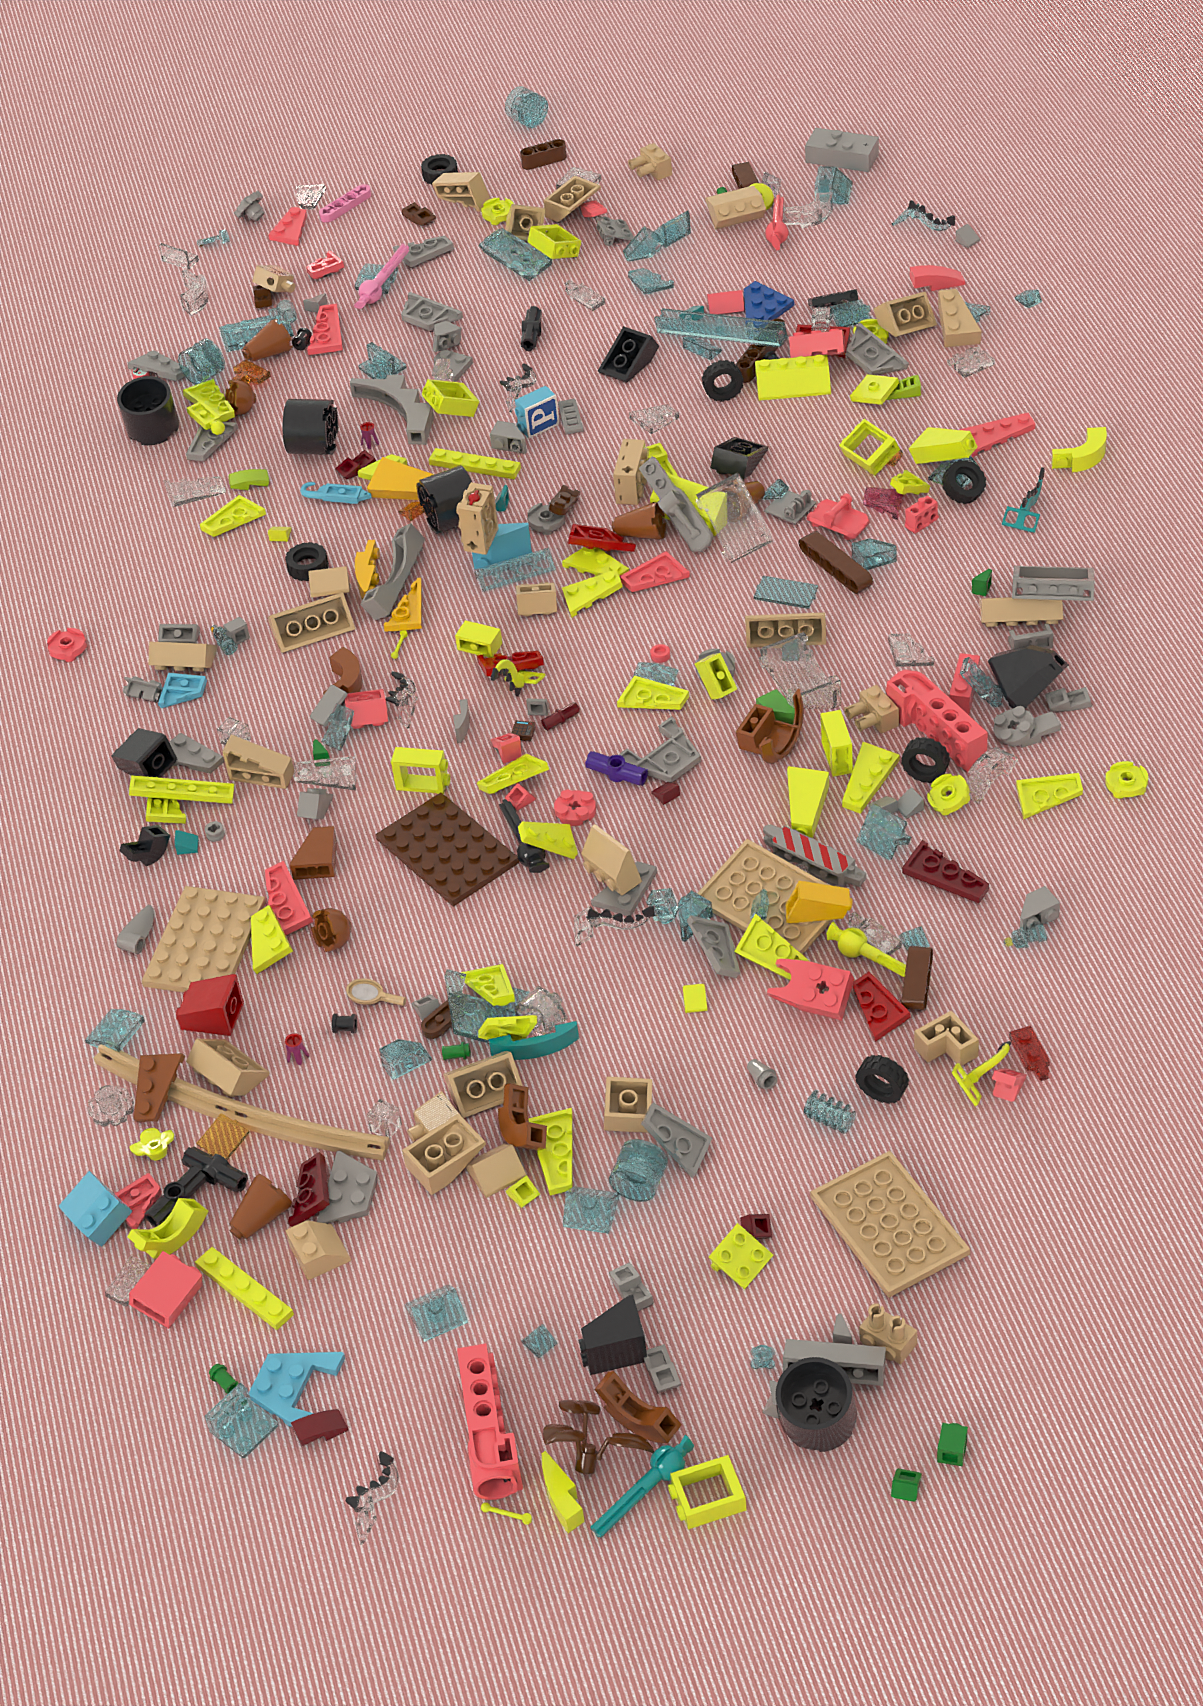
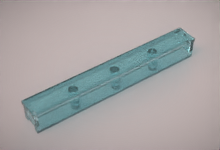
(721, 327)

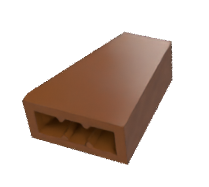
(316, 855)

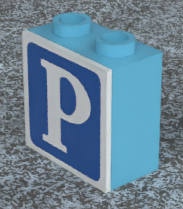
(537, 412)

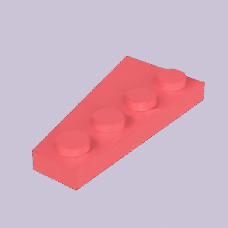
(326, 331)
(999, 431)
(286, 899)

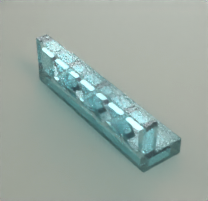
(515, 563)

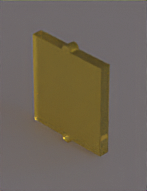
(223, 1137)

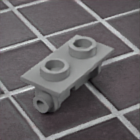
(136, 685)

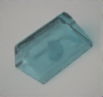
(701, 347)

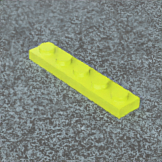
(475, 463)
(181, 789)
(244, 1288)

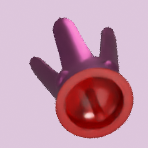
(367, 430)
(294, 1044)

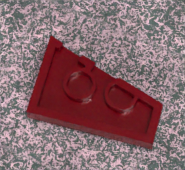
(313, 1190)

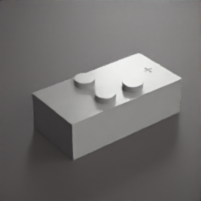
(842, 149)

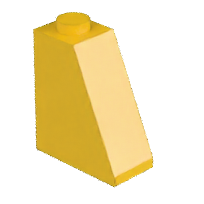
(817, 902)

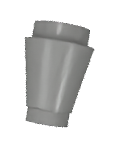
(762, 1074)

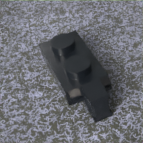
(834, 298)

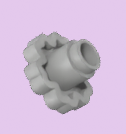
(250, 207)

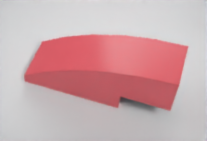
(935, 277)

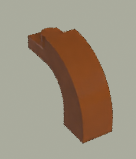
(346, 666)
(515, 1123)
(645, 1420)

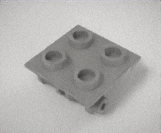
(611, 229)
(792, 506)

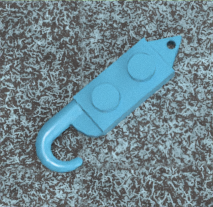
(336, 493)

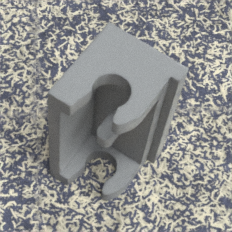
(1041, 639)

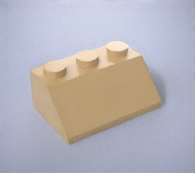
(568, 197)
(736, 207)
(905, 314)
(181, 655)
(610, 861)
(226, 1066)
(482, 1083)

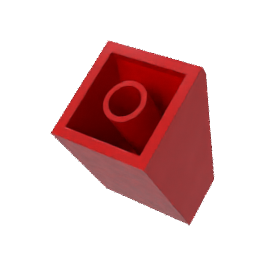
(211, 1005)

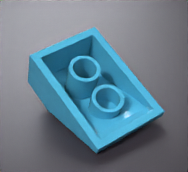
(509, 542)
(94, 1209)

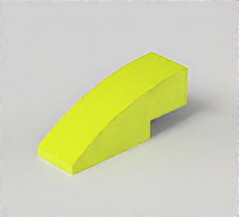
(561, 1494)

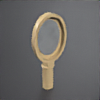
(370, 992)

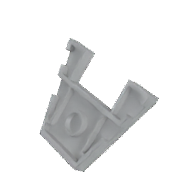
(670, 758)

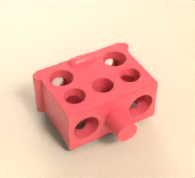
(922, 514)

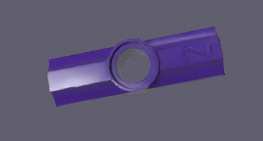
(616, 768)

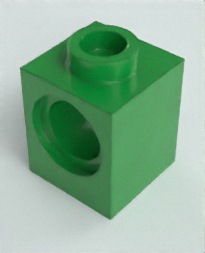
(952, 1444)

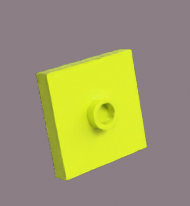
(874, 389)

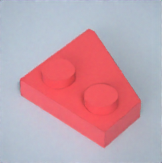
(328, 265)
(139, 1198)

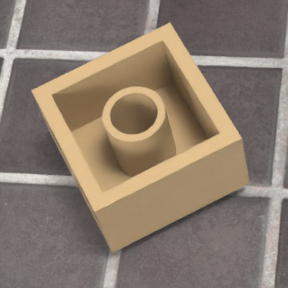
(626, 1103)

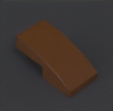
(418, 215)
(262, 297)

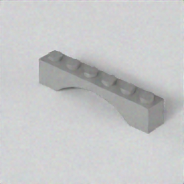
(406, 546)

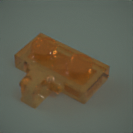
(250, 372)

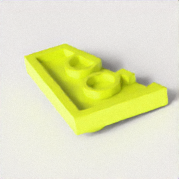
(652, 695)
(1046, 792)
(268, 940)
(491, 984)

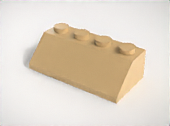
(1019, 610)
(311, 622)
(768, 629)

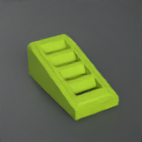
(907, 388)

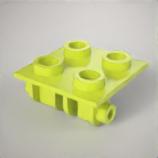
(740, 1256)

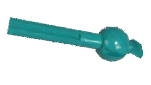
(662, 1462)

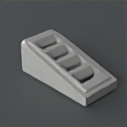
(570, 415)

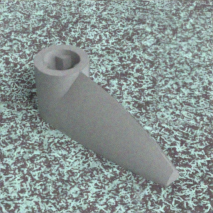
(134, 933)

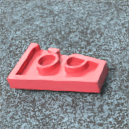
(289, 227)
(654, 572)

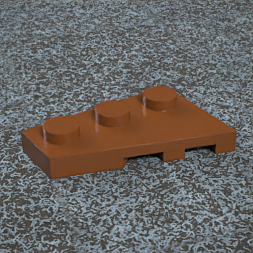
(153, 1084)

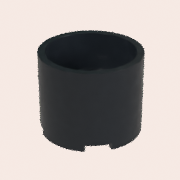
(148, 410)
(310, 426)
(440, 496)
(810, 1385)

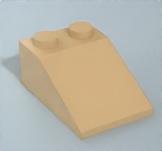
(442, 1153)

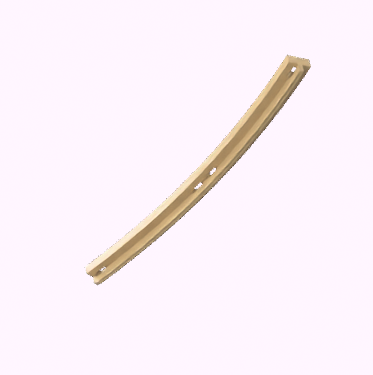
(257, 1119)

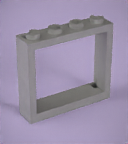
(1053, 583)

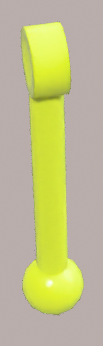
(403, 634)
(526, 1517)

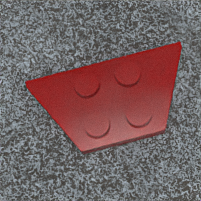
(598, 537)

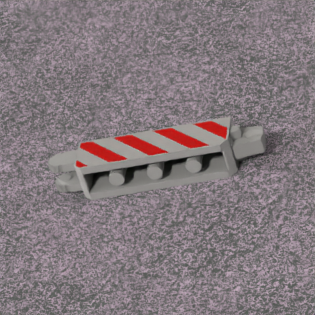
(820, 859)

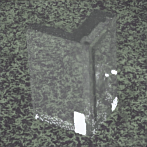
(177, 256)

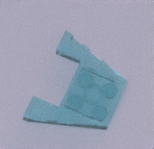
(470, 1012)

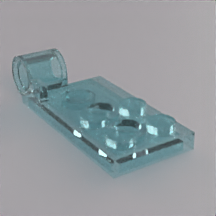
(502, 246)
(248, 328)

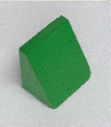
(982, 583)
(319, 751)
(906, 1485)

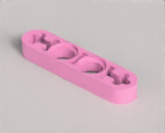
(344, 203)

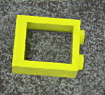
(555, 242)
(450, 398)
(879, 457)
(836, 743)
(422, 758)
(712, 1511)

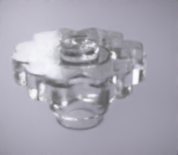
(110, 1106)

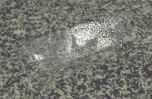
(584, 295)
(875, 933)

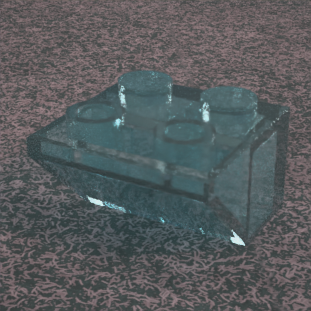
(833, 180)

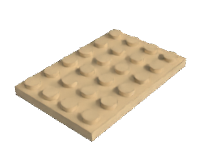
(744, 877)
(202, 938)
(889, 1223)

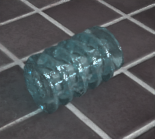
(828, 1113)

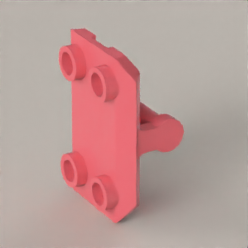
(839, 517)

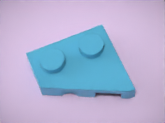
(181, 688)

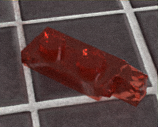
(1031, 1051)

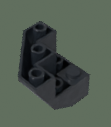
(1025, 672)

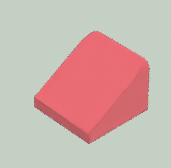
(519, 797)

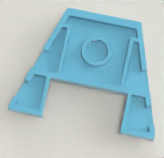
(285, 1377)

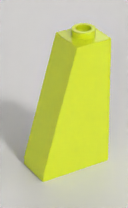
(942, 445)
(806, 798)

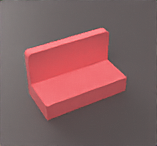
(725, 302)

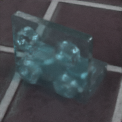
(239, 1422)

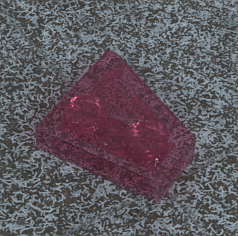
(883, 500)

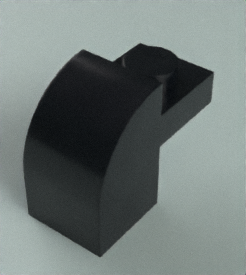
(150, 845)

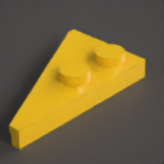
(408, 612)

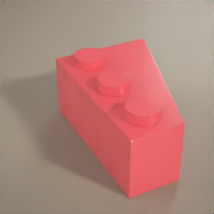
(817, 343)

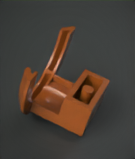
(768, 736)

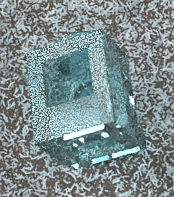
(664, 905)

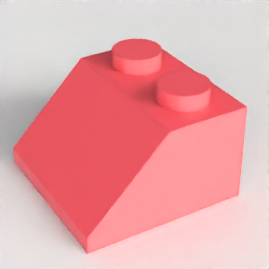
(368, 708)

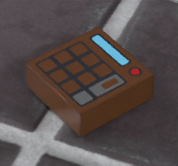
(524, 729)

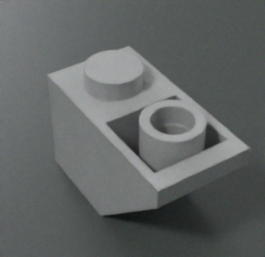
(445, 336)
(507, 437)
(314, 803)
(1039, 908)

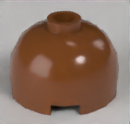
(240, 396)
(331, 929)

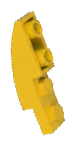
(366, 568)

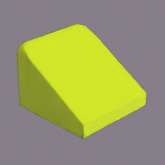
(279, 533)
(694, 998)
(522, 1192)

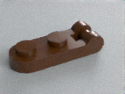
(563, 500)
(437, 1022)

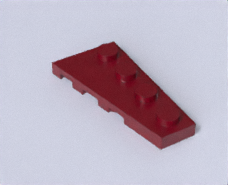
(935, 869)

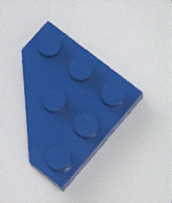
(765, 302)

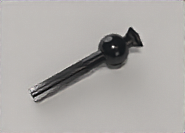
(527, 854)

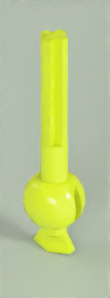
(853, 943)

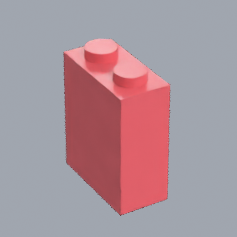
(165, 1289)

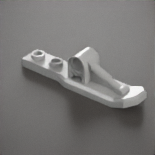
(677, 507)

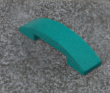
(537, 1046)

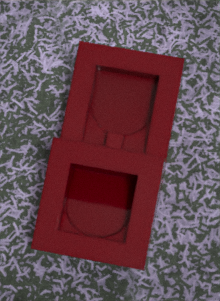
(350, 468)
(320, 1424)

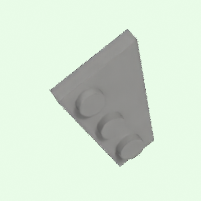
(629, 901)
(717, 944)

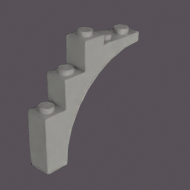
(405, 401)

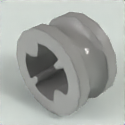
(218, 834)

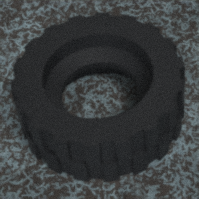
(435, 162)
(728, 391)
(970, 470)
(305, 551)
(931, 749)
(889, 1071)

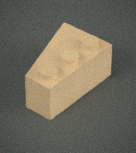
(462, 188)
(956, 320)
(256, 764)

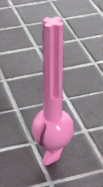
(370, 290)

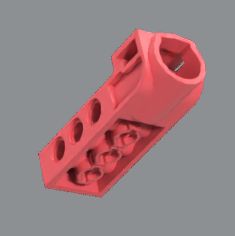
(937, 717)
(490, 1450)

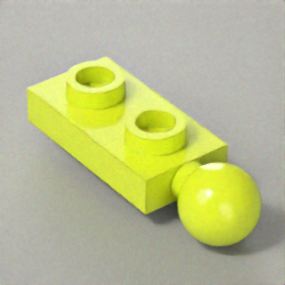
(206, 417)

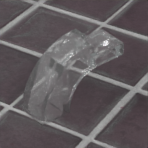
(810, 214)
(197, 296)
(821, 319)
(987, 769)

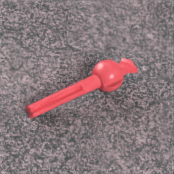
(777, 231)

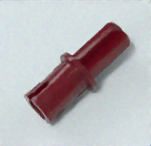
(560, 716)

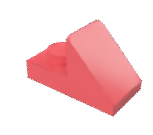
(508, 747)
(1007, 1083)

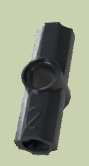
(531, 328)
(216, 1169)
(183, 1188)

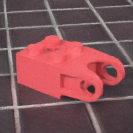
(806, 986)

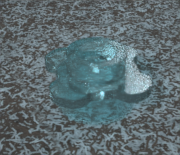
(762, 1351)

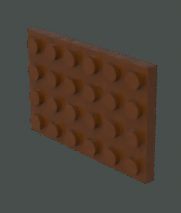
(447, 849)

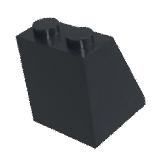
(145, 754)
(613, 1339)

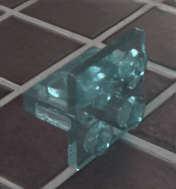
(380, 363)
(883, 832)

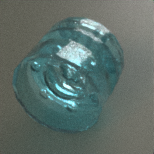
(526, 107)
(201, 361)
(638, 1170)

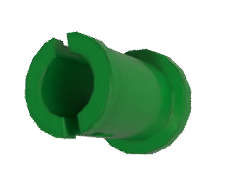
(456, 1051)
(222, 1377)

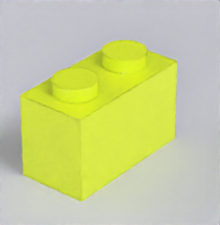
(478, 639)
(715, 676)

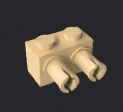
(652, 161)
(536, 599)
(877, 708)
(889, 1332)

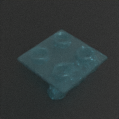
(850, 313)

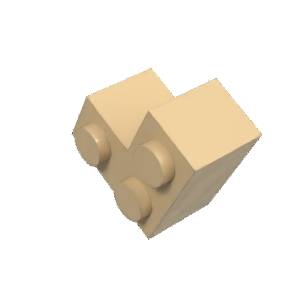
(947, 1036)

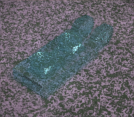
(981, 682)

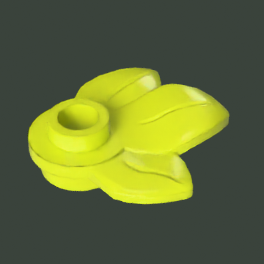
(153, 1143)

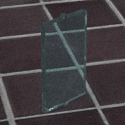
(786, 592)

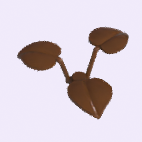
(587, 1453)

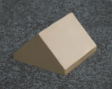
(329, 581)
(496, 1169)

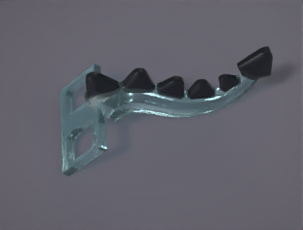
(927, 218)

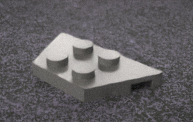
(426, 312)
(873, 354)
(349, 1189)

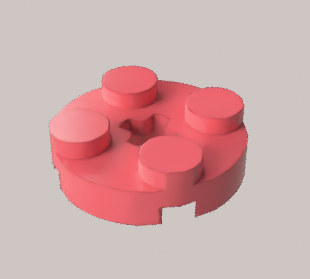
(75, 645)
(582, 800)

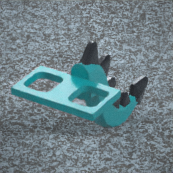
(1024, 510)

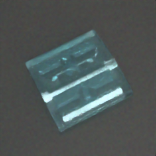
(370, 271)
(115, 1029)

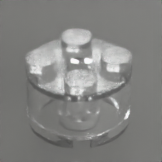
(546, 1008)

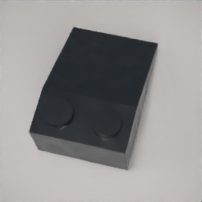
(628, 355)
(737, 457)

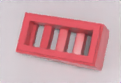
(592, 209)

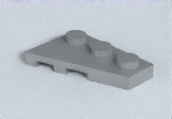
(426, 251)
(158, 364)
(206, 442)
(195, 755)
(677, 1137)

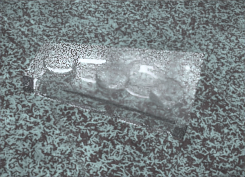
(191, 491)
(327, 772)

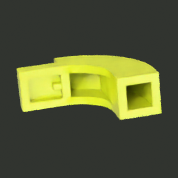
(1084, 456)
(173, 1232)

